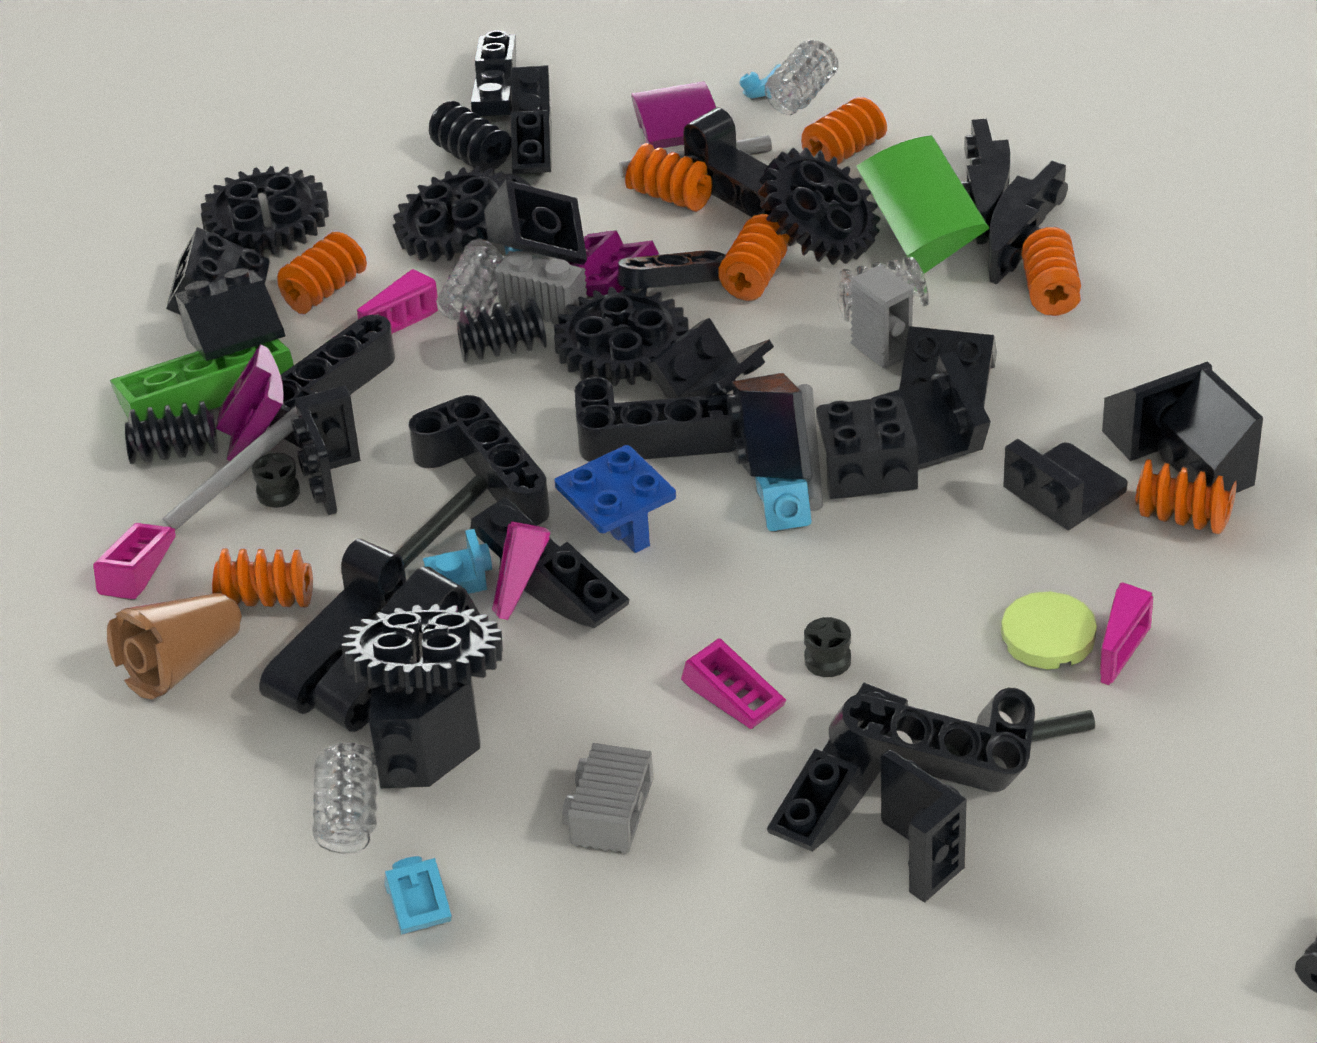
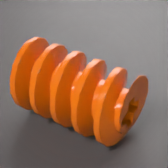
(845, 130)
(669, 177)
(753, 258)
(320, 271)
(1051, 271)
(1184, 498)
(263, 579)

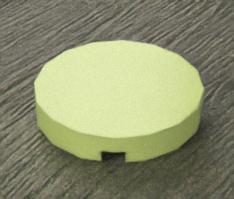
(1048, 630)

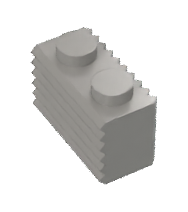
(548, 282)
(881, 315)
(608, 797)

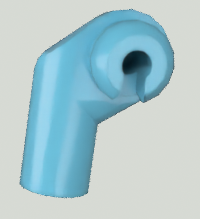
(753, 86)

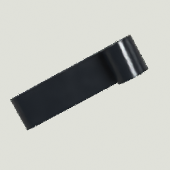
(732, 171)
(346, 359)
(651, 426)
(475, 433)
(369, 581)
(349, 701)
(869, 727)

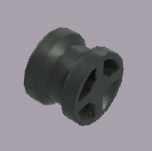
(276, 480)
(827, 647)

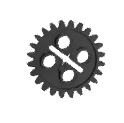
(293, 203)
(819, 206)
(447, 213)
(617, 334)
(422, 648)

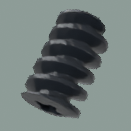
(469, 136)
(500, 328)
(170, 432)

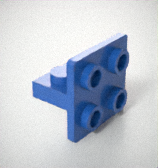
(617, 494)

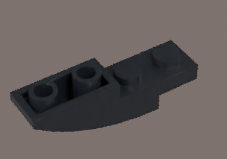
(493, 74)
(531, 120)
(988, 170)
(1020, 214)
(562, 575)
(826, 790)

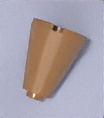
(170, 639)

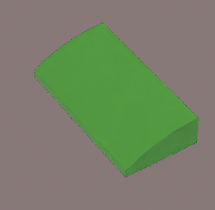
(922, 200)
(189, 380)

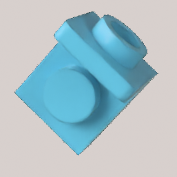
(784, 502)
(464, 566)
(417, 894)

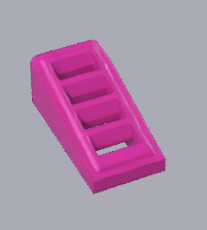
(410, 301)
(520, 556)
(129, 564)
(1126, 628)
(720, 657)

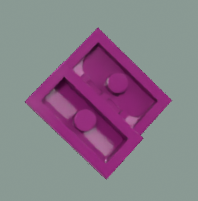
(668, 110)
(603, 254)
(251, 402)

